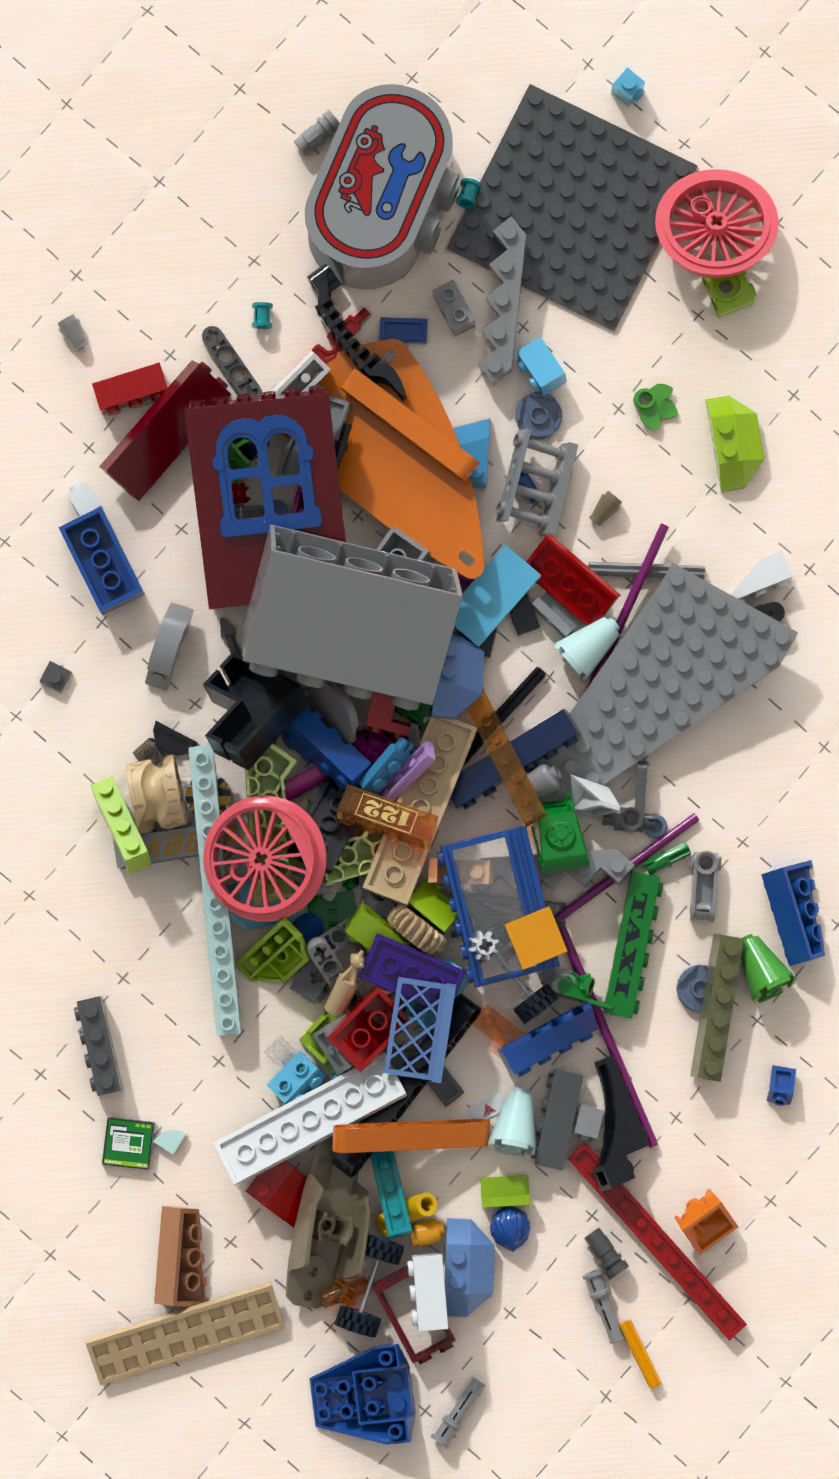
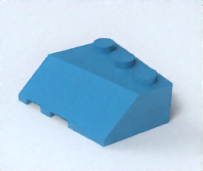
(475, 441)

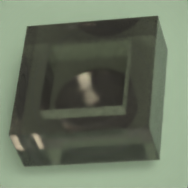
(149, 751)

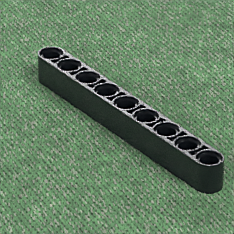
(462, 1017)

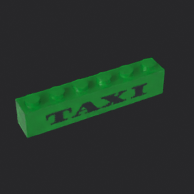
(632, 943)

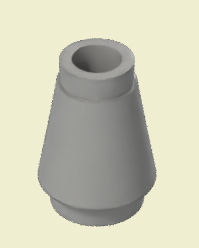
(73, 332)

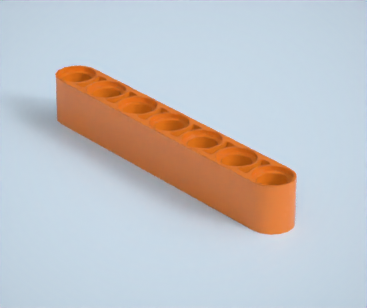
(409, 425)
(410, 1135)

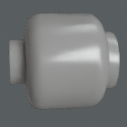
(545, 780)

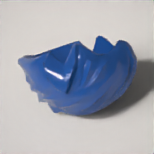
(510, 1227)

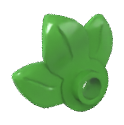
(658, 407)

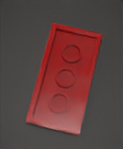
(571, 581)

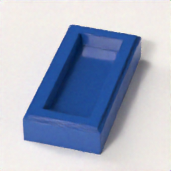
(404, 329)

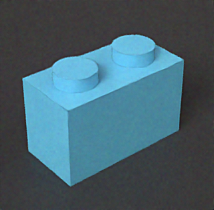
(541, 367)

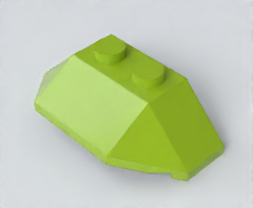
(735, 441)
(275, 954)

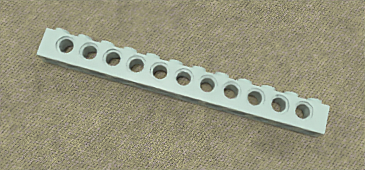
(216, 914)

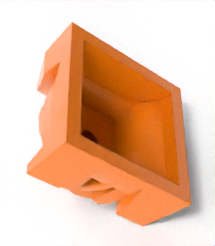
(706, 1222)

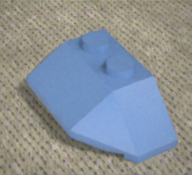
(460, 678)
(467, 1267)

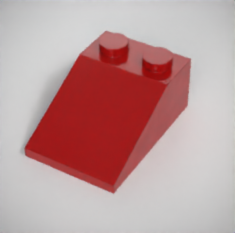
(366, 1028)
(280, 1190)

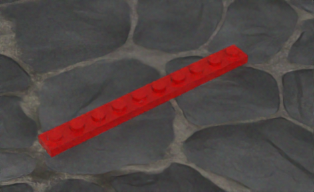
(661, 1247)

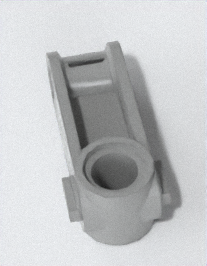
(704, 886)

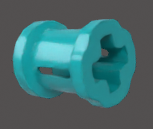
(468, 193)
(262, 315)

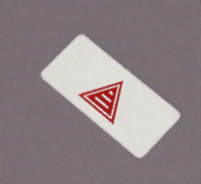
(487, 1108)

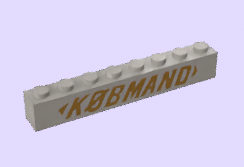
(181, 843)

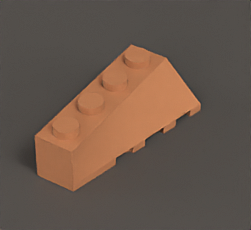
(180, 1259)

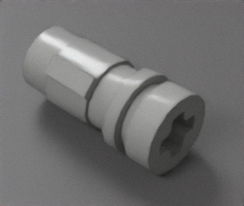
(316, 134)

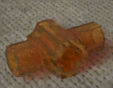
(343, 1292)

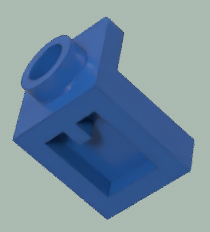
(781, 1085)

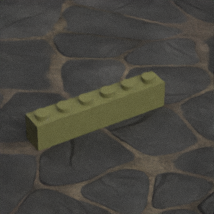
(717, 1007)

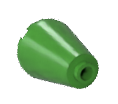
(763, 970)

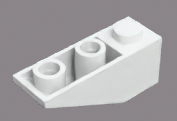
(766, 573)

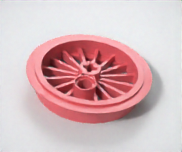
(716, 226)
(304, 834)

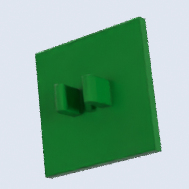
(333, 911)

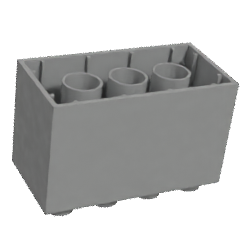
(350, 617)

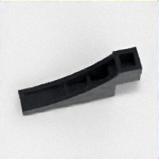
(622, 1128)

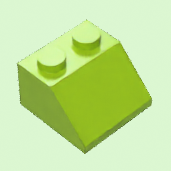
(433, 905)

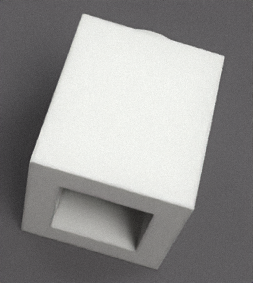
(83, 498)

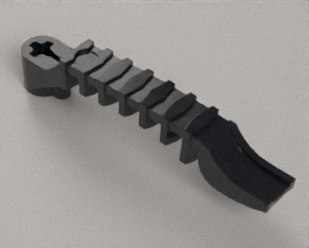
(324, 282)

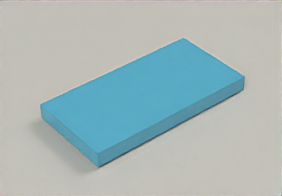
(494, 595)

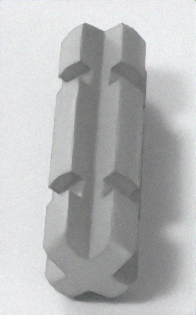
(327, 892)

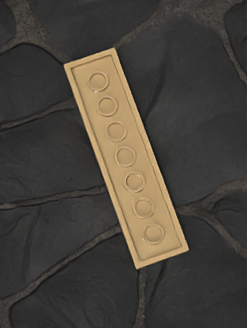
(396, 863)

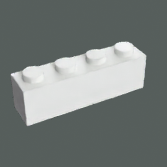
(304, 374)

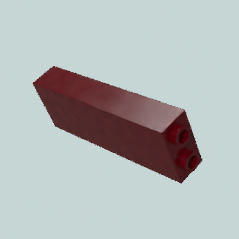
(161, 431)

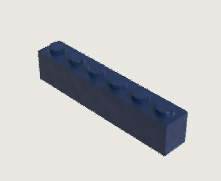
(530, 747)

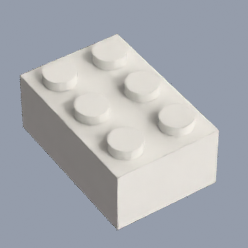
(428, 1292)

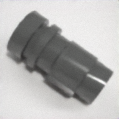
(602, 1249)

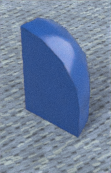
(309, 925)

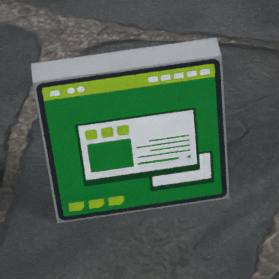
(128, 1143)

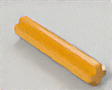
(640, 1354)

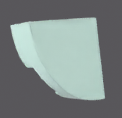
(170, 1140)

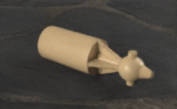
(345, 987)

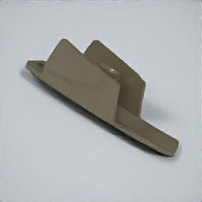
(327, 1231)

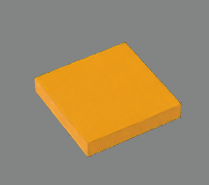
(535, 937)

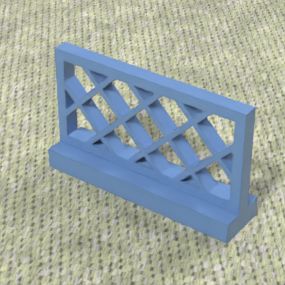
(441, 1031)

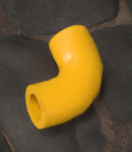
(418, 1207)

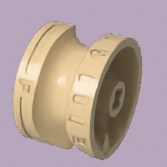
(156, 794)

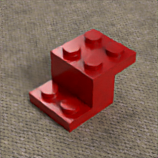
(381, 714)

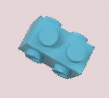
(296, 1078)

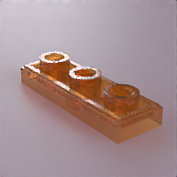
(495, 1026)

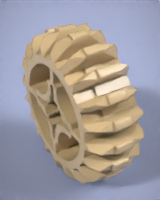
(417, 929)

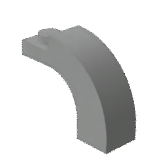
(167, 645)

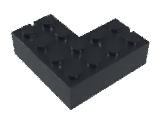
(256, 712)

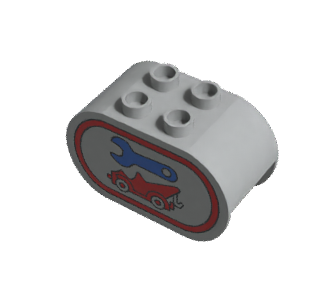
(382, 187)

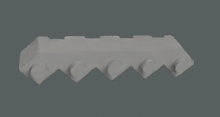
(505, 301)
(610, 861)

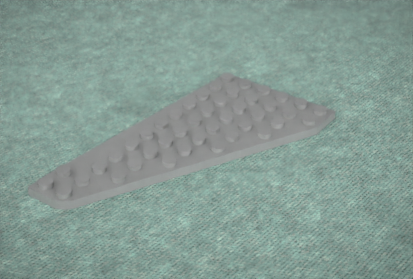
(670, 670)

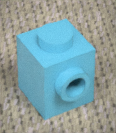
(628, 87)

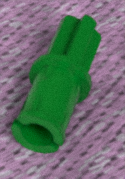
(667, 858)

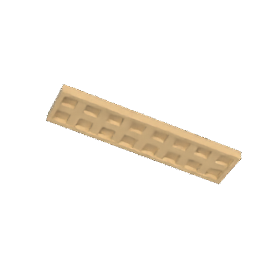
(185, 1333)

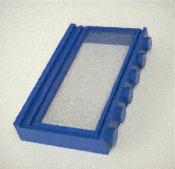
(491, 885)

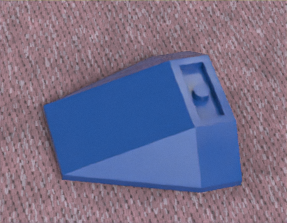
(367, 1396)

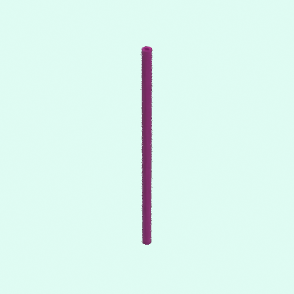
(635, 590)
(636, 860)
(608, 1038)

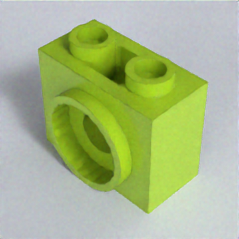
(739, 297)

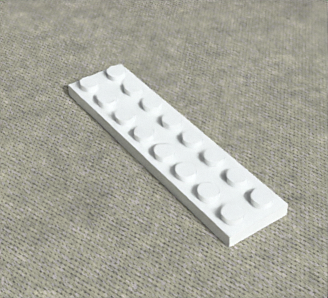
(308, 1120)

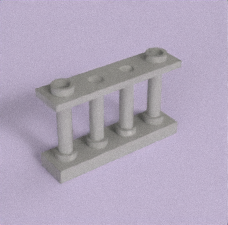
(558, 477)

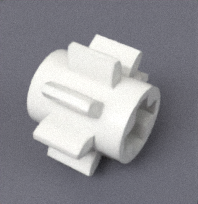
(476, 942)

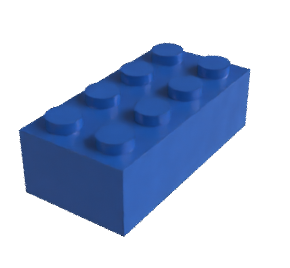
(101, 560)

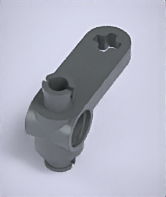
(617, 819)

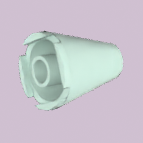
(588, 645)
(515, 1125)

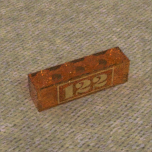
(387, 817)

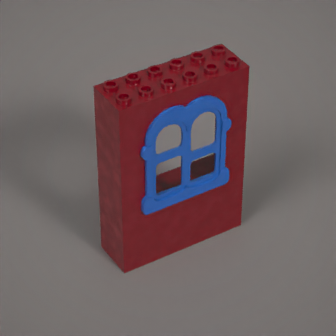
(233, 545)

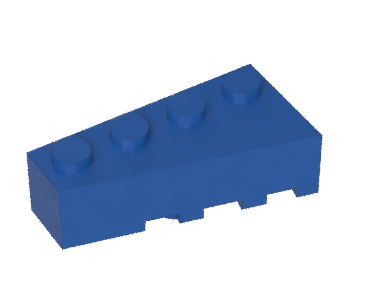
(325, 749)

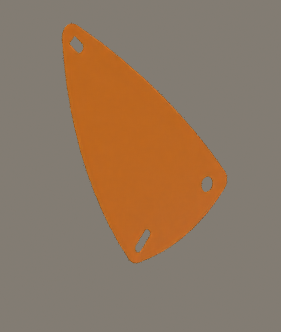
(397, 478)

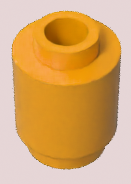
(427, 1233)

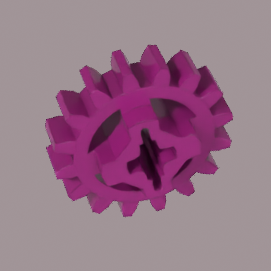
(372, 744)

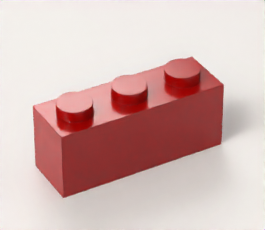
(130, 389)

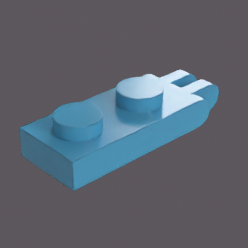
(386, 766)

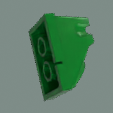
(559, 838)

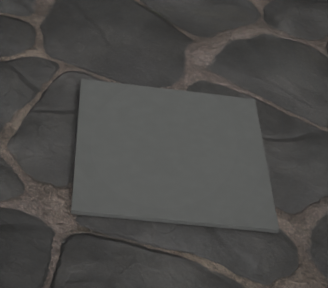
(580, 197)

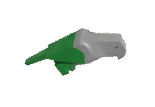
(572, 986)

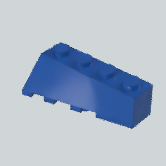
(795, 911)
(548, 1039)

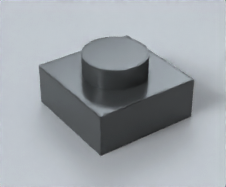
(55, 676)

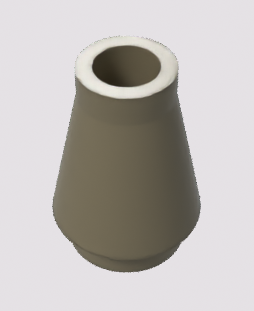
(605, 508)

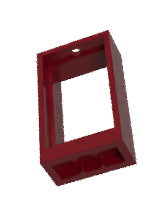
(425, 1354)

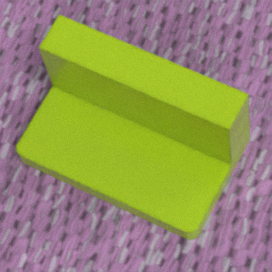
(505, 1191)

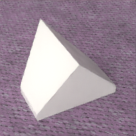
(592, 798)

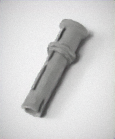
(600, 1295)
(443, 1437)

